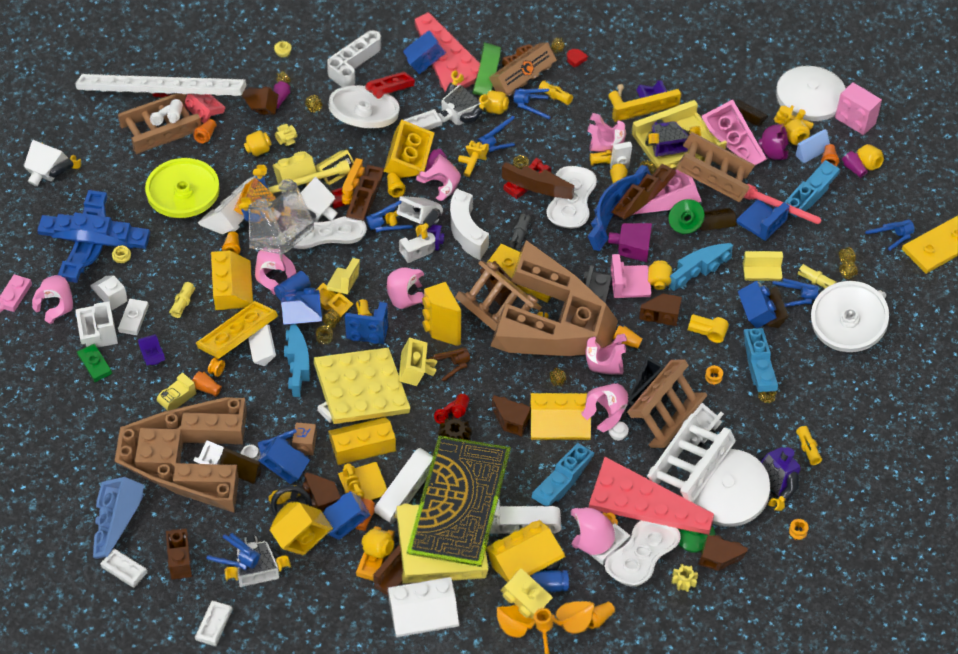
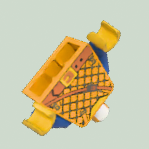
(252, 191)

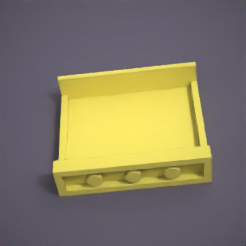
(686, 117)
(423, 569)

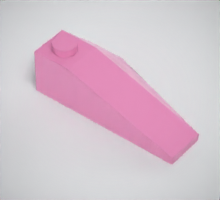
(729, 125)
(678, 189)

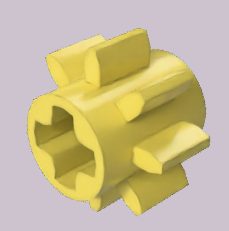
(286, 135)
(684, 577)

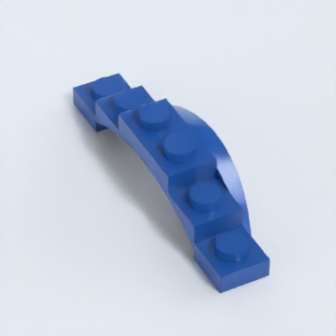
(607, 203)
(93, 230)
(84, 253)

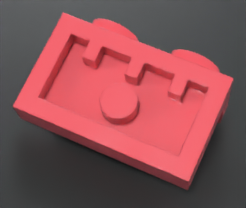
(204, 105)

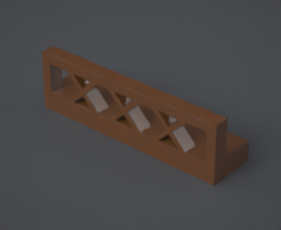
(390, 572)

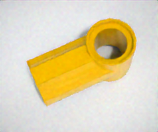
(713, 329)

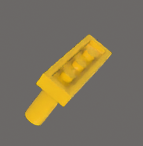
(643, 105)

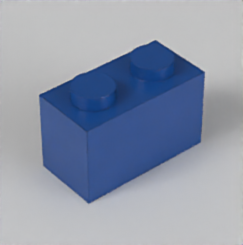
(757, 304)
(284, 460)
(346, 514)

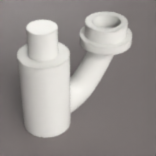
(173, 113)

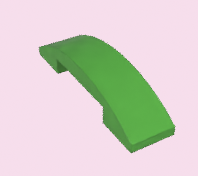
(487, 67)

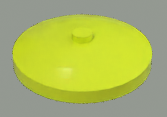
(182, 187)

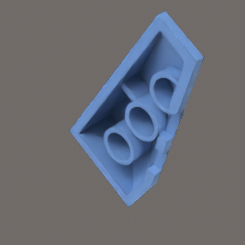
(117, 504)

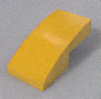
(334, 301)

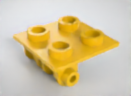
(363, 481)

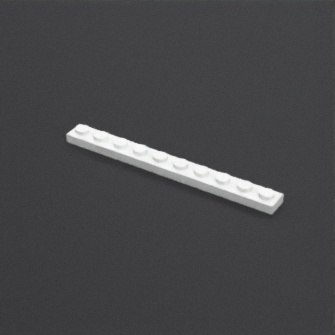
(161, 84)

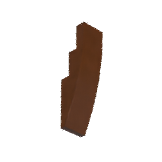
(542, 183)
(365, 193)
(640, 195)

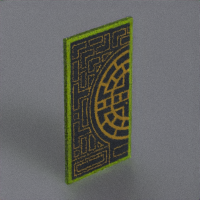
(459, 501)

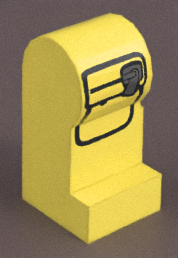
(177, 393)

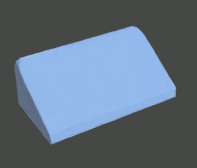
(812, 146)

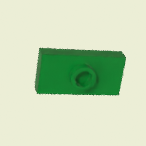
(94, 362)

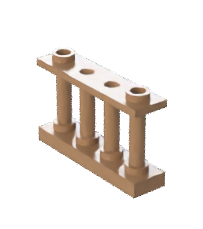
(160, 135)
(708, 174)
(482, 310)
(653, 395)

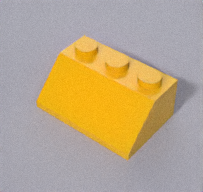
(409, 150)
(231, 280)
(442, 314)
(559, 416)
(362, 440)
(527, 548)

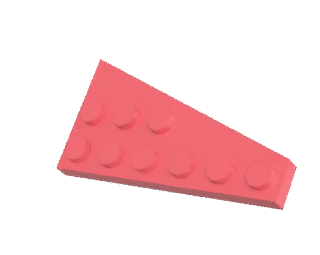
(456, 55)
(638, 498)

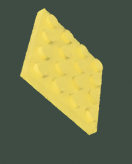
(361, 385)

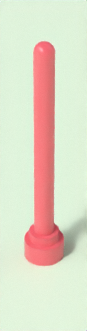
(754, 194)

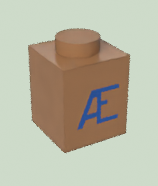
(305, 438)

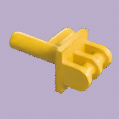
(785, 115)
(475, 151)

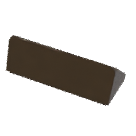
(750, 113)
(718, 219)
(780, 312)
(247, 467)

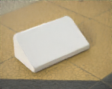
(262, 346)

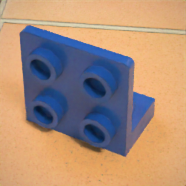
(424, 52)
(762, 219)
(367, 327)

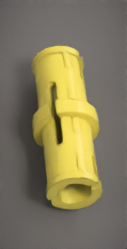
(815, 276)
(182, 300)

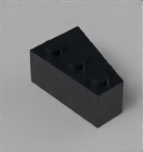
(646, 376)

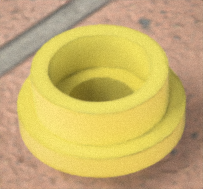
(282, 49)
(121, 254)

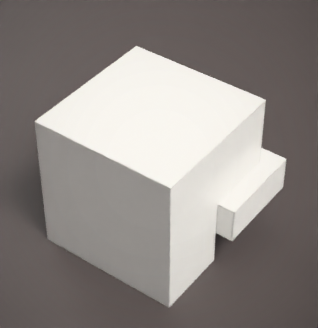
(96, 325)

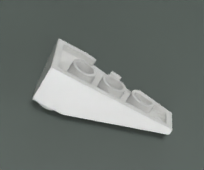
(224, 217)

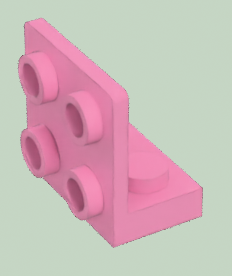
(629, 280)

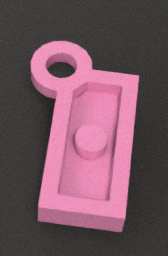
(14, 293)

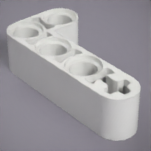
(343, 63)
(404, 485)
(513, 518)

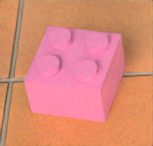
(858, 108)

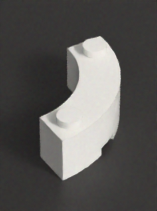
(465, 231)

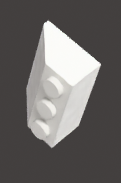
(423, 607)

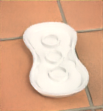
(573, 212)
(339, 230)
(636, 560)

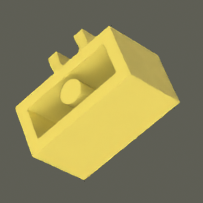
(294, 167)
(414, 362)
(525, 594)

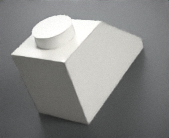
(110, 290)

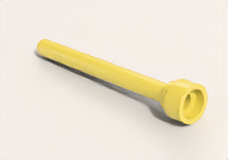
(342, 169)

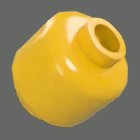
(499, 102)
(797, 131)
(257, 143)
(871, 157)
(659, 274)
(377, 543)

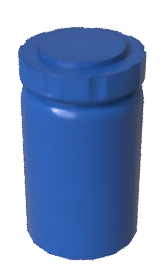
(298, 282)
(552, 580)

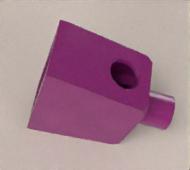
(633, 240)

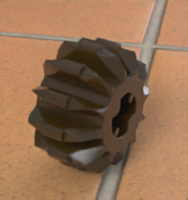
(455, 429)

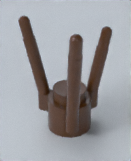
(459, 357)

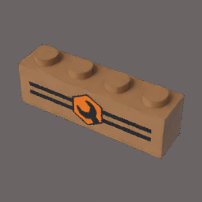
(523, 68)

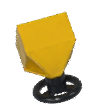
(297, 525)

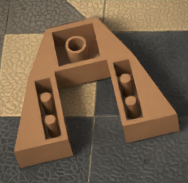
(581, 317)
(155, 449)

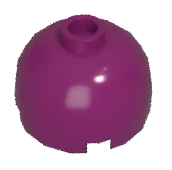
(774, 142)

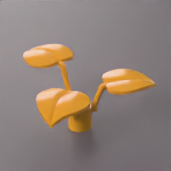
(573, 616)

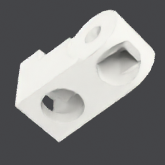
(416, 247)

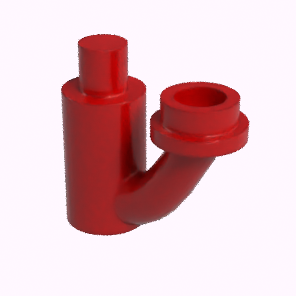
(457, 407)

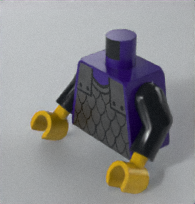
(669, 137)
(782, 473)

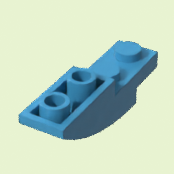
(814, 188)
(703, 261)
(298, 359)
(759, 360)
(563, 476)

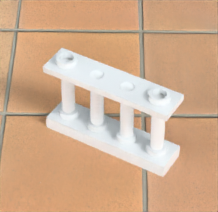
(704, 470)

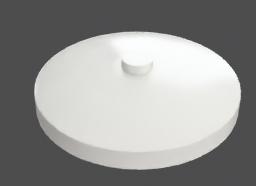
(811, 90)
(362, 109)
(850, 316)
(736, 490)

